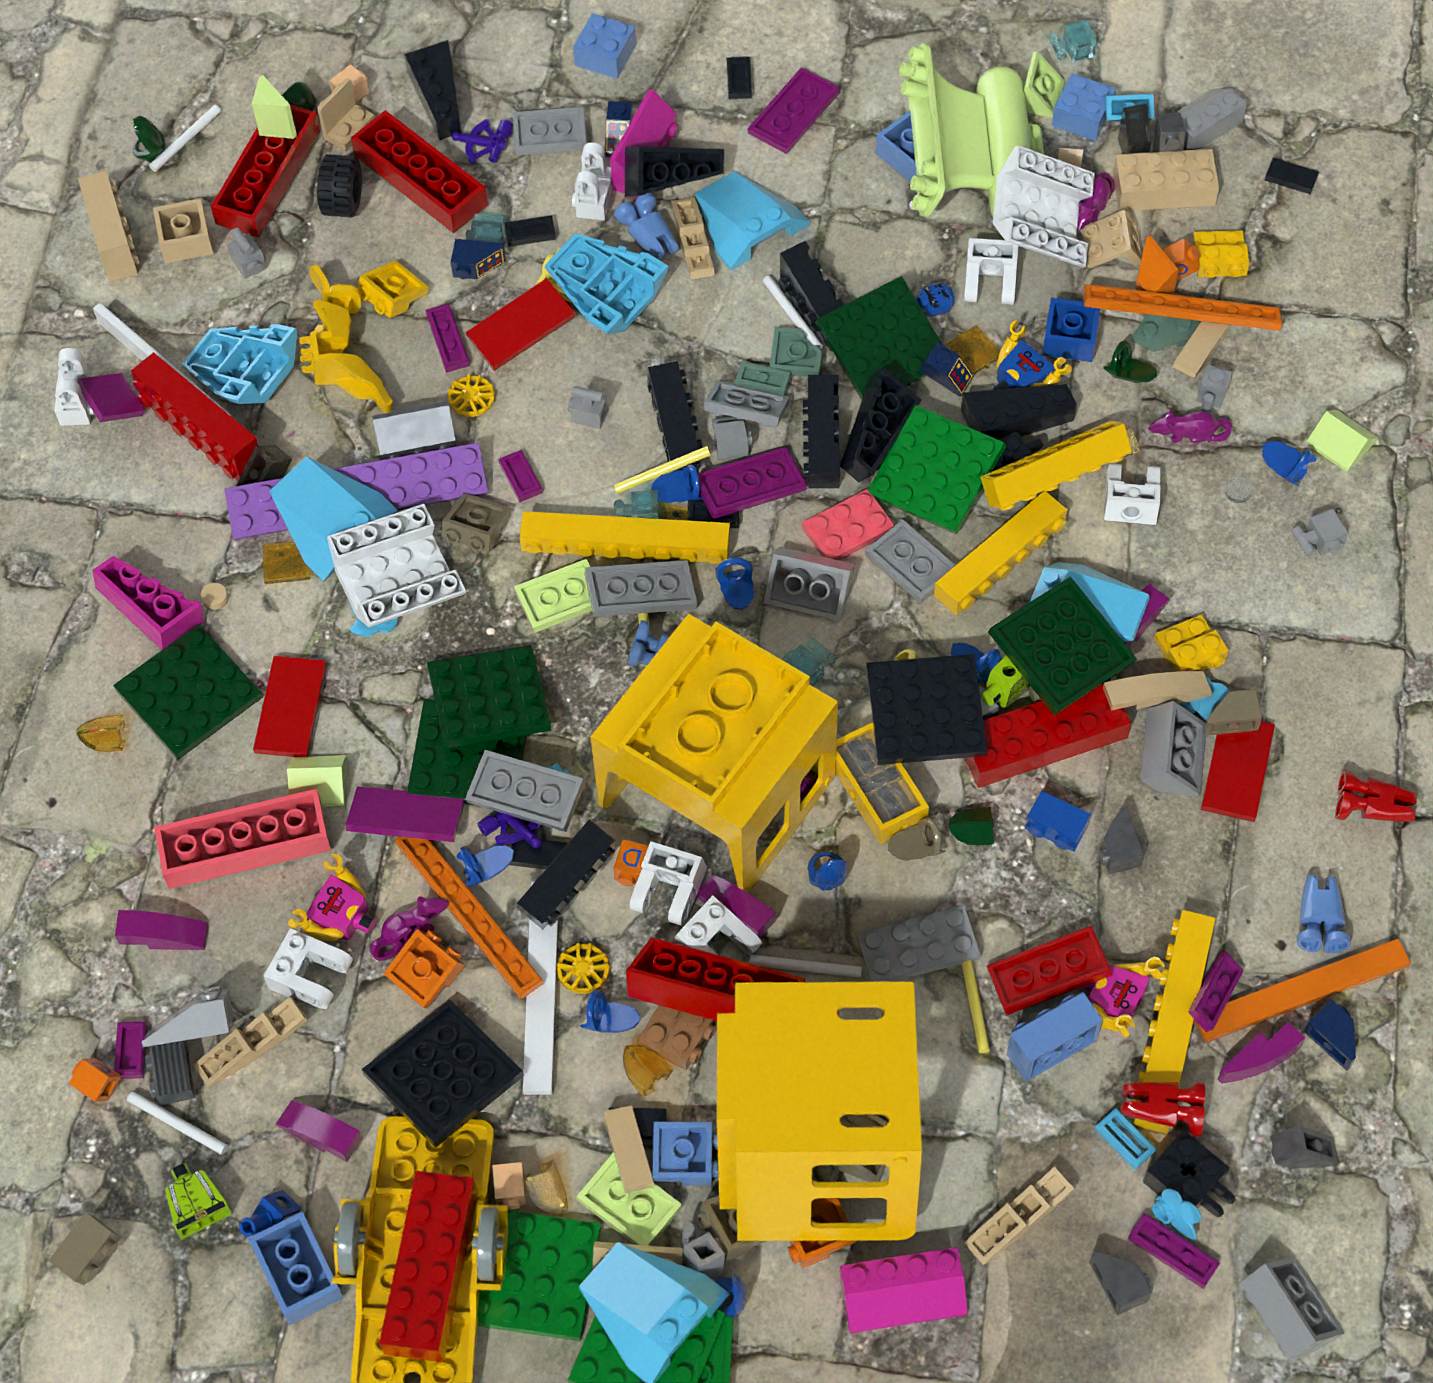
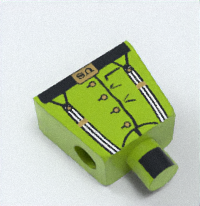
(1003, 685)
(194, 1201)

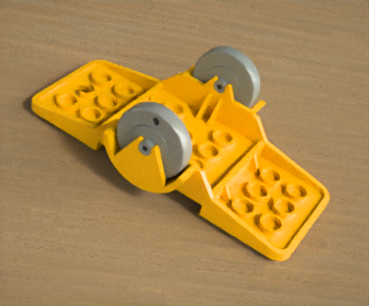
(371, 1236)

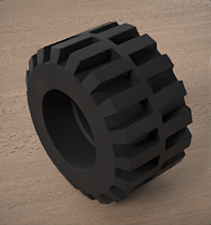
(339, 185)

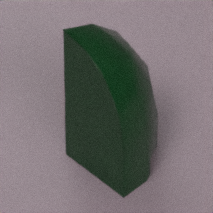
(300, 95)
(973, 826)

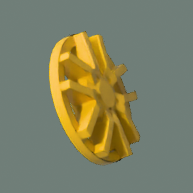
(471, 395)
(582, 968)

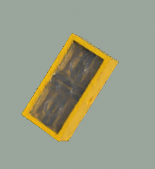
(880, 792)

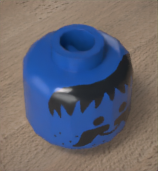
(935, 299)

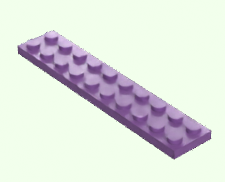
(402, 480)

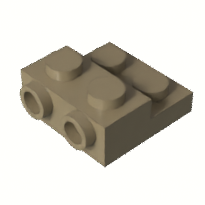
(475, 522)
(723, 1228)

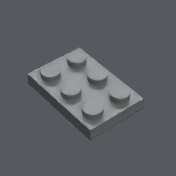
(549, 131)
(746, 403)
(909, 560)

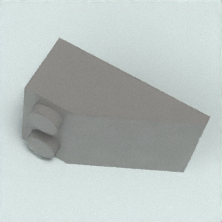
(201, 1017)

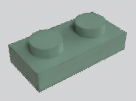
(762, 378)

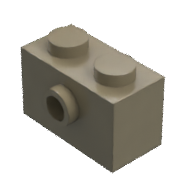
(85, 1249)

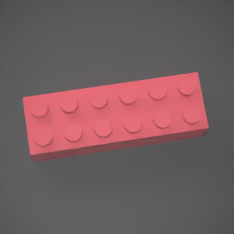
(242, 838)

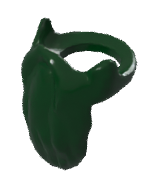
(150, 137)
(1128, 368)

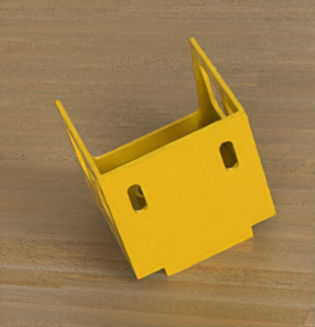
(720, 740)
(781, 1092)

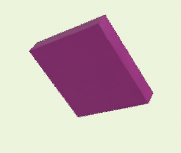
(110, 397)

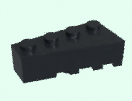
(434, 83)
(664, 167)
(806, 287)
(673, 406)
(1018, 409)
(877, 424)
(822, 432)
(567, 875)

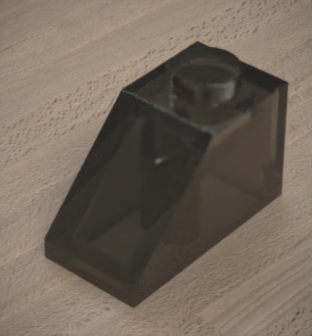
(1134, 130)
(265, 464)

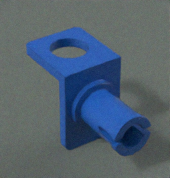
(268, 1213)

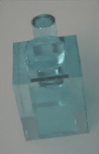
(1076, 40)
(486, 228)
(644, 505)
(810, 662)

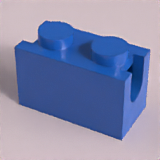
(1057, 821)

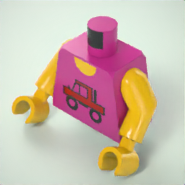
(337, 908)
(1120, 994)

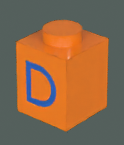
(1184, 256)
(629, 862)
(94, 1079)

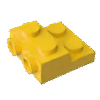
(1221, 253)
(391, 288)
(1192, 646)

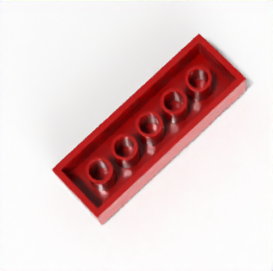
(419, 171)
(263, 176)
(193, 415)
(1037, 738)
(693, 978)
(429, 1266)

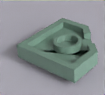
(1161, 331)
(794, 353)

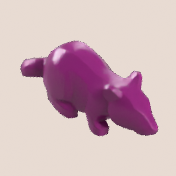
(1091, 206)
(1196, 426)
(401, 926)

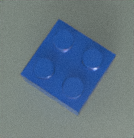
(1070, 330)

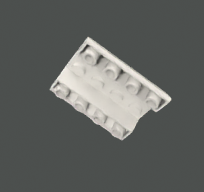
(1040, 204)
(392, 566)

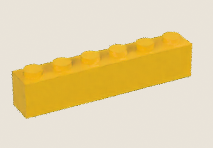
(1056, 464)
(1000, 553)

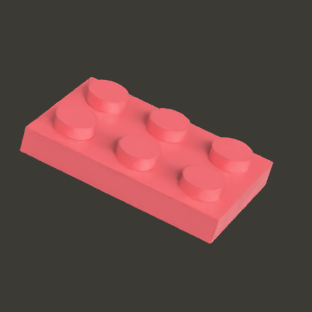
(847, 526)

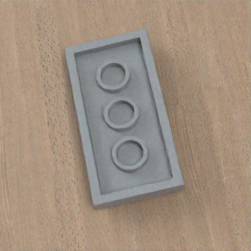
(640, 588)
(525, 790)
(918, 945)

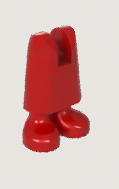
(1379, 799)
(1161, 1104)

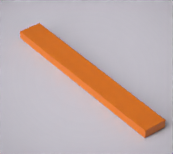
(1182, 307)
(471, 915)
(1308, 988)

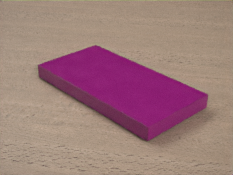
(793, 110)
(750, 482)
(404, 814)

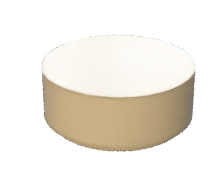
(214, 596)

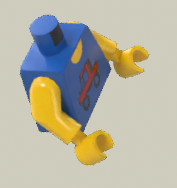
(1023, 366)

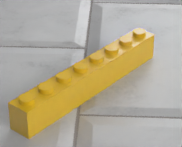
(624, 537)
(1181, 985)

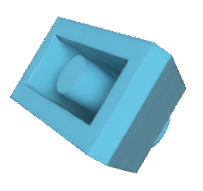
(1116, 103)

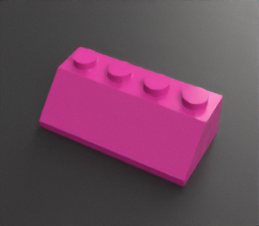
(651, 127)
(903, 1290)

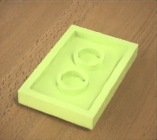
(555, 596)
(635, 1215)

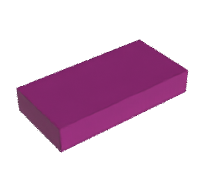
(520, 476)
(129, 1049)

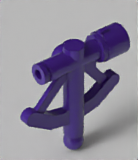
(494, 144)
(492, 823)

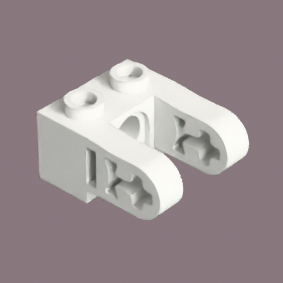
(593, 184)
(991, 258)
(70, 403)
(1131, 501)
(674, 868)
(710, 921)
(292, 961)

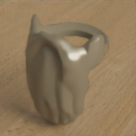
(916, 841)

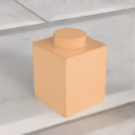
(358, 79)
(509, 1185)

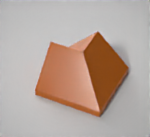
(1156, 270)

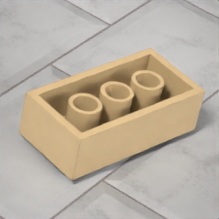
(1165, 180)
(109, 225)

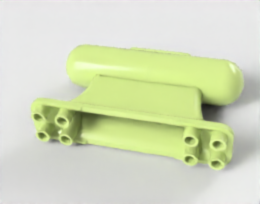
(962, 134)

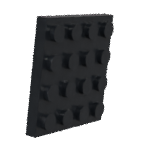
(926, 709)
(442, 1073)

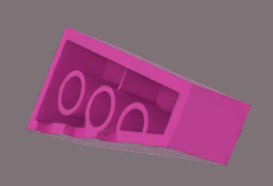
(150, 606)

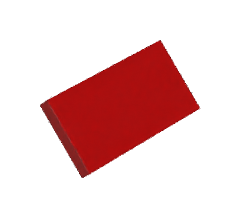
(520, 324)
(290, 707)
(1238, 773)
(1049, 970)

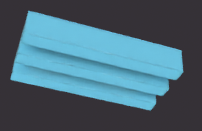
(1117, 1146)

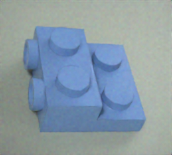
(684, 1153)

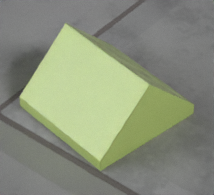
(1042, 87)
(272, 111)
(1340, 439)
(320, 773)

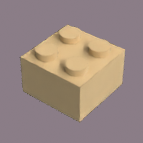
(182, 230)

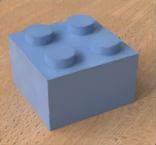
(604, 45)
(1082, 107)

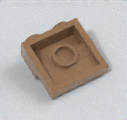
(676, 1035)

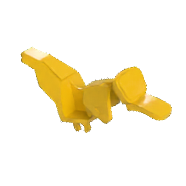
(333, 337)

